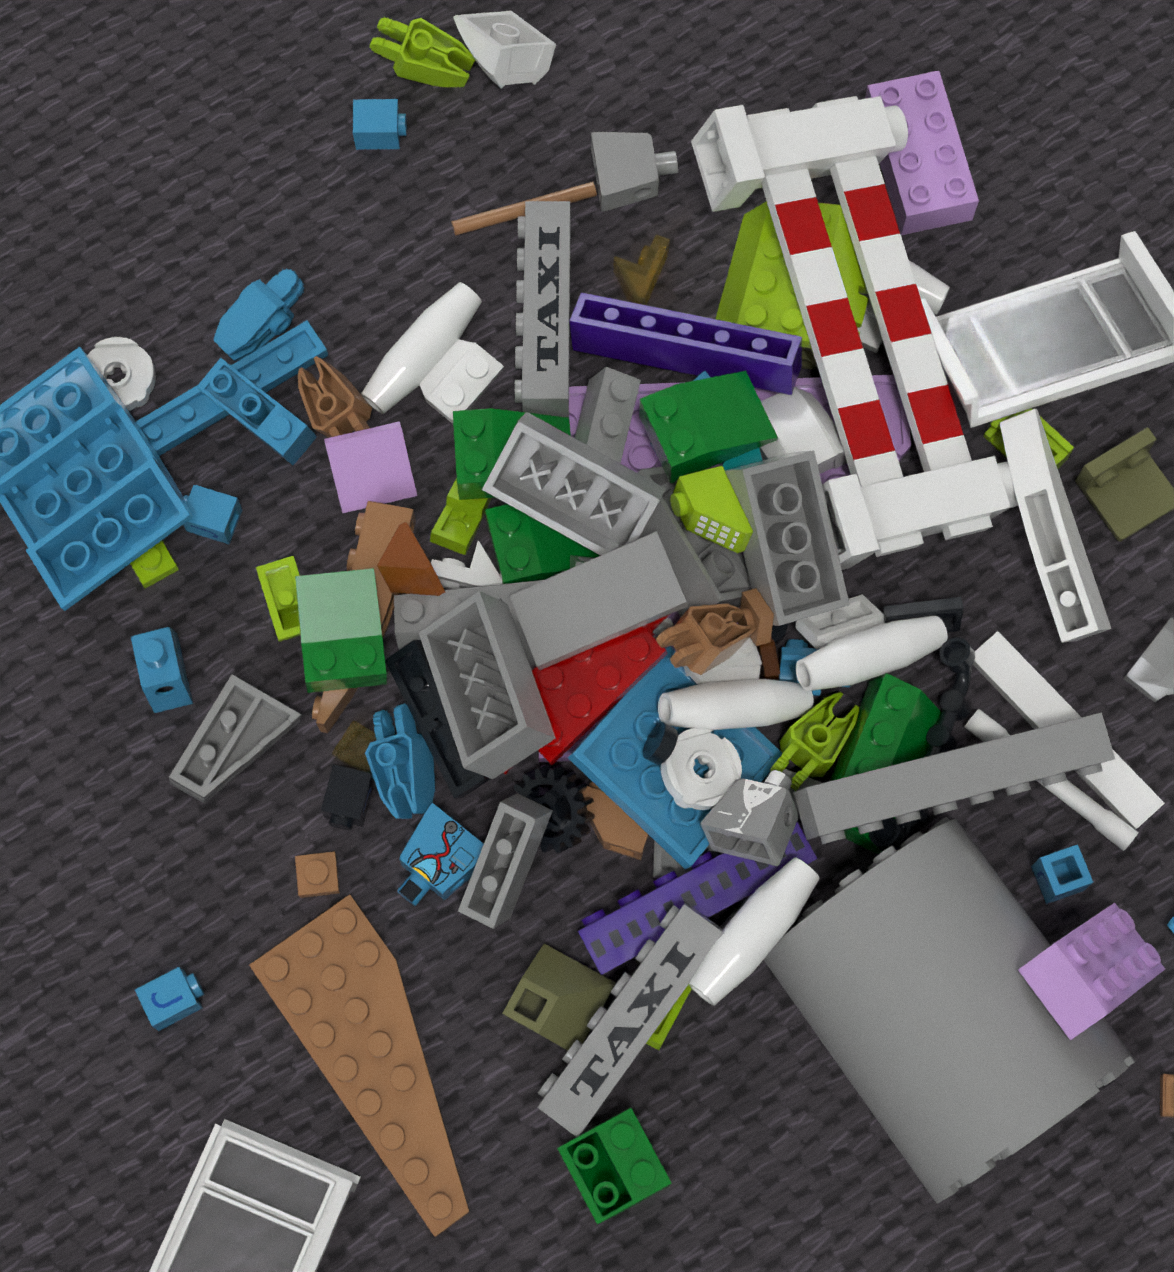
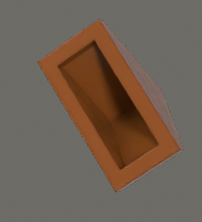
(407, 566)

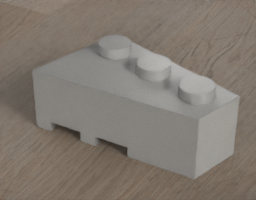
(231, 738)

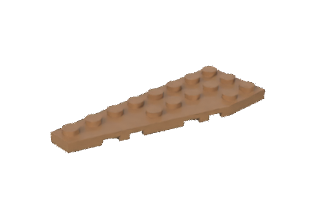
(355, 1021)

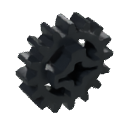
(566, 802)

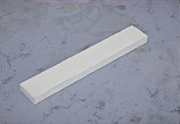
(1045, 707)

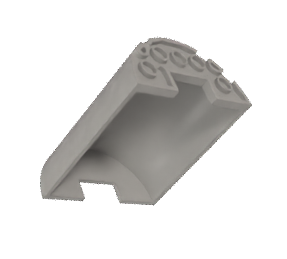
(928, 1012)

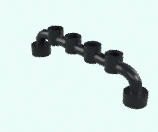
(958, 658)

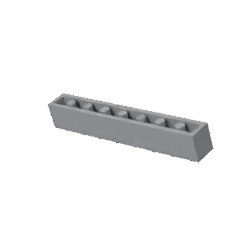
(953, 776)

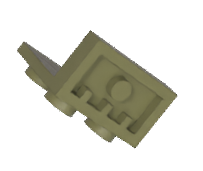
(1127, 486)

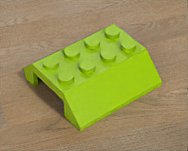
(759, 283)

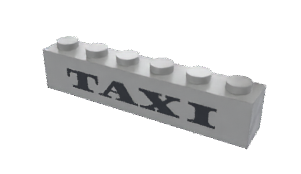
(545, 308)
(630, 1020)

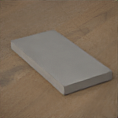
(598, 600)

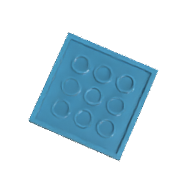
(616, 764)

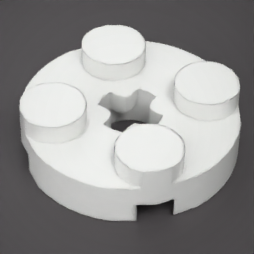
(133, 361)
(689, 788)

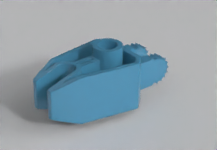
(258, 314)
(401, 764)

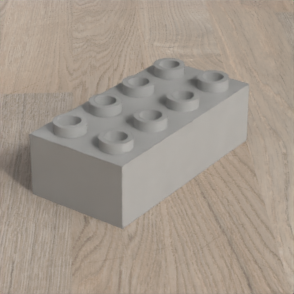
(572, 487)
(486, 685)

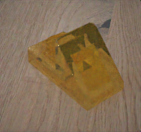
(640, 279)

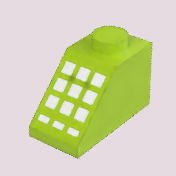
(711, 509)

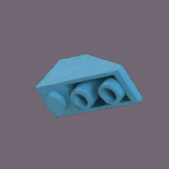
(257, 411)

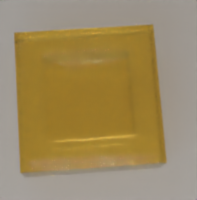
(353, 746)

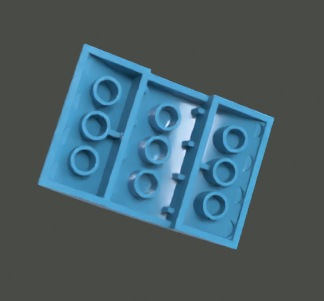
(82, 479)

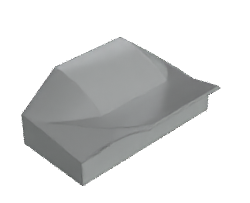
(1155, 668)

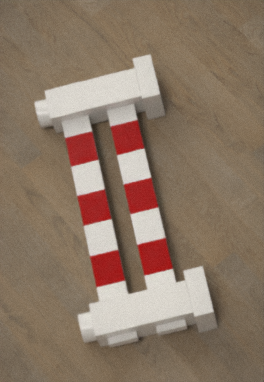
(848, 139)

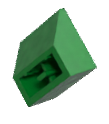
(614, 1166)

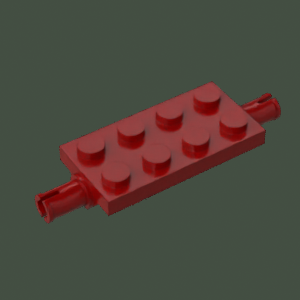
(592, 682)

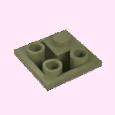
(558, 997)

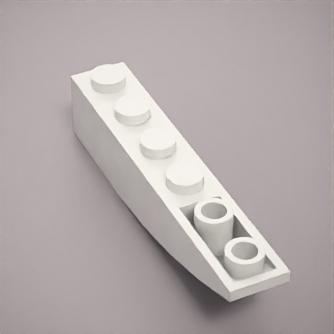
(1052, 530)

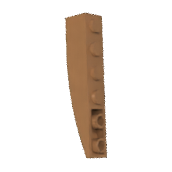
(375, 533)

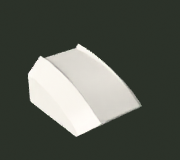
(506, 46)
(802, 426)

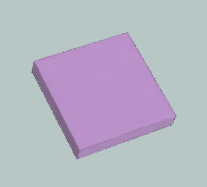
(370, 466)

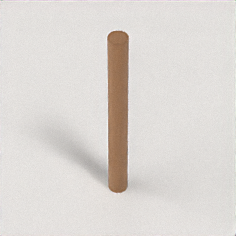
(518, 209)

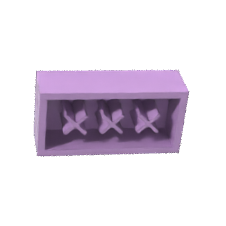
(931, 175)
(1092, 970)

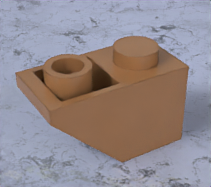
(613, 826)

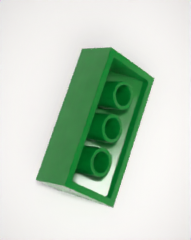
(886, 733)

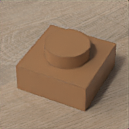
(757, 615)
(317, 874)

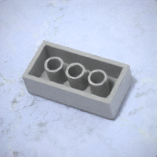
(792, 541)

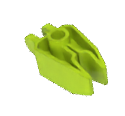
(425, 53)
(814, 745)

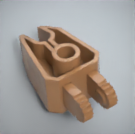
(332, 401)
(706, 636)

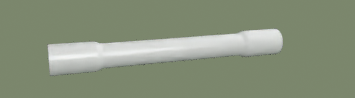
(1103, 820)

